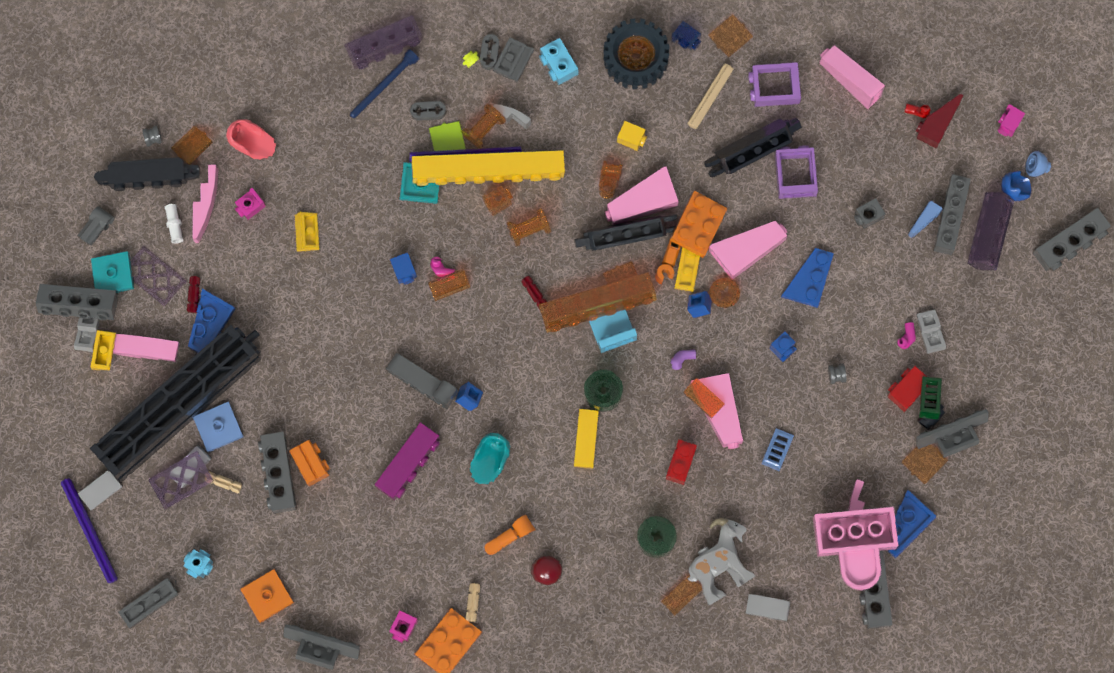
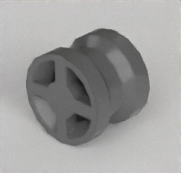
(152, 135)
(837, 374)

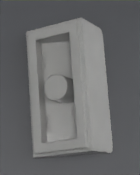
(99, 490)

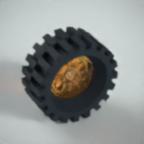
(636, 34)

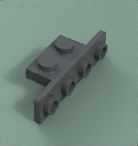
(954, 436)
(319, 648)

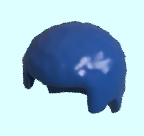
(1016, 186)

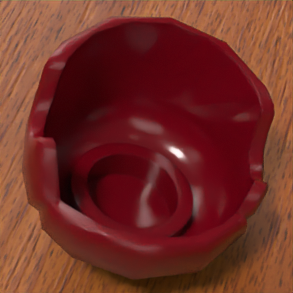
(546, 570)

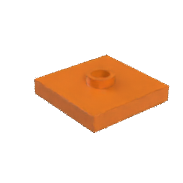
(267, 596)

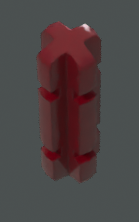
(533, 291)
(193, 294)

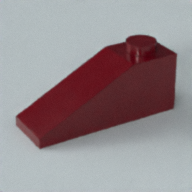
(937, 123)

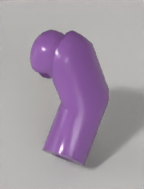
(680, 357)

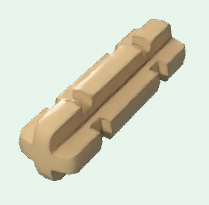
(225, 483)
(472, 605)

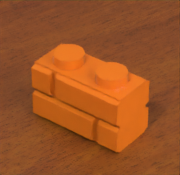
(309, 462)

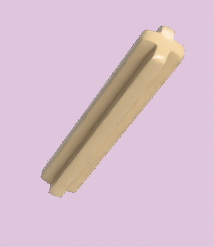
(710, 96)

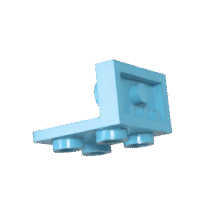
(613, 331)

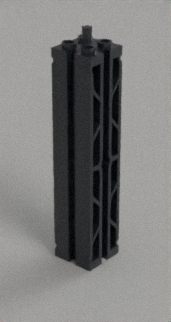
(177, 402)

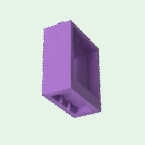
(795, 96)
(796, 190)

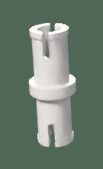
(173, 223)

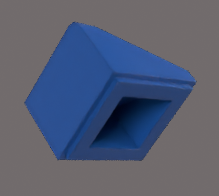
(699, 304)
(469, 396)

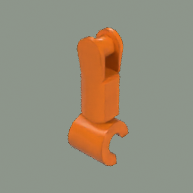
(668, 262)
(521, 528)

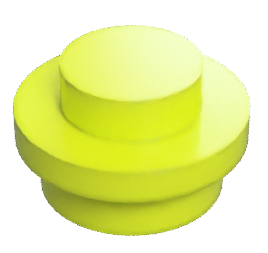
(470, 59)

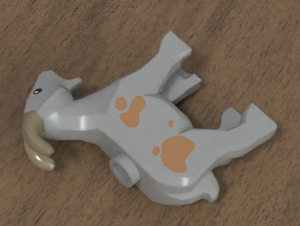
(720, 559)

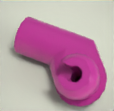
(438, 267)
(909, 338)

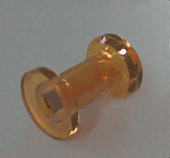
(483, 126)
(528, 227)

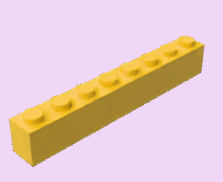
(488, 167)

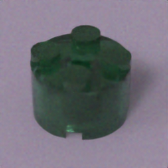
(613, 388)
(652, 526)

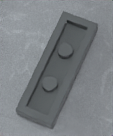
(148, 603)

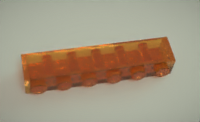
(598, 302)

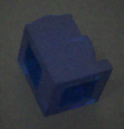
(687, 36)

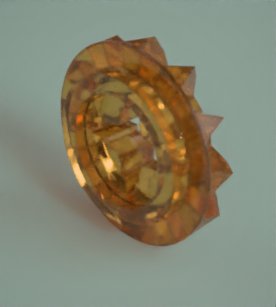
(733, 291)

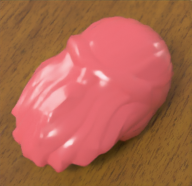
(250, 139)

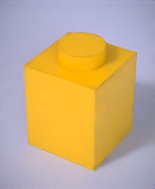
(631, 136)

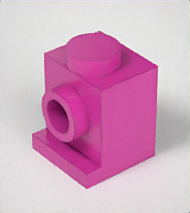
(1010, 120)
(249, 211)
(403, 619)

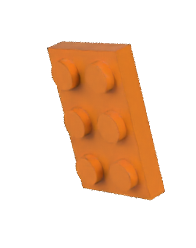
(698, 224)
(448, 642)

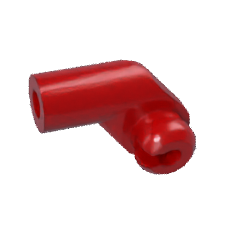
(923, 111)

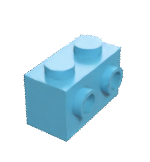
(558, 61)

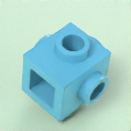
(203, 568)

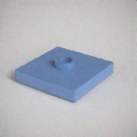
(218, 427)

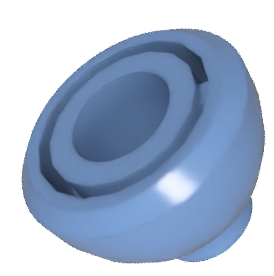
(1037, 164)

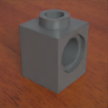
(873, 207)

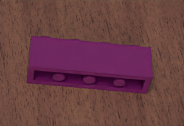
(407, 461)

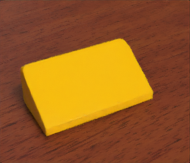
(306, 231)
(103, 350)

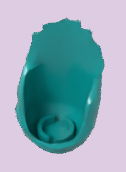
(489, 458)

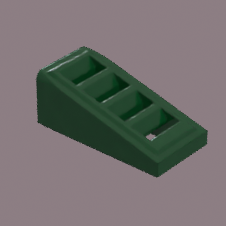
(930, 410)

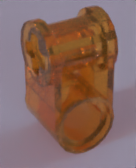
(609, 176)

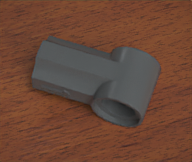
(98, 221)

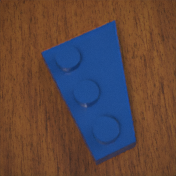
(810, 279)
(209, 321)
(910, 522)

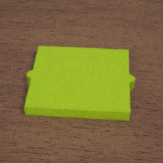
(447, 137)

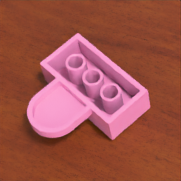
(857, 540)

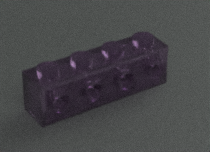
(383, 42)
(991, 231)

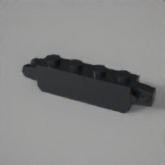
(753, 147)
(147, 173)
(625, 233)

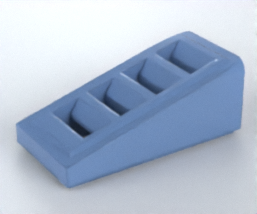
(930, 212)
(771, 463)

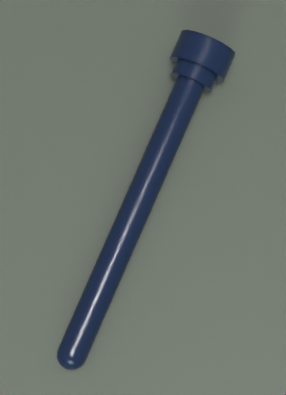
(408, 59)

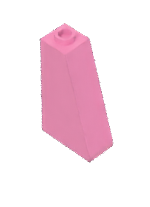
(852, 76)
(644, 199)
(745, 249)
(726, 421)

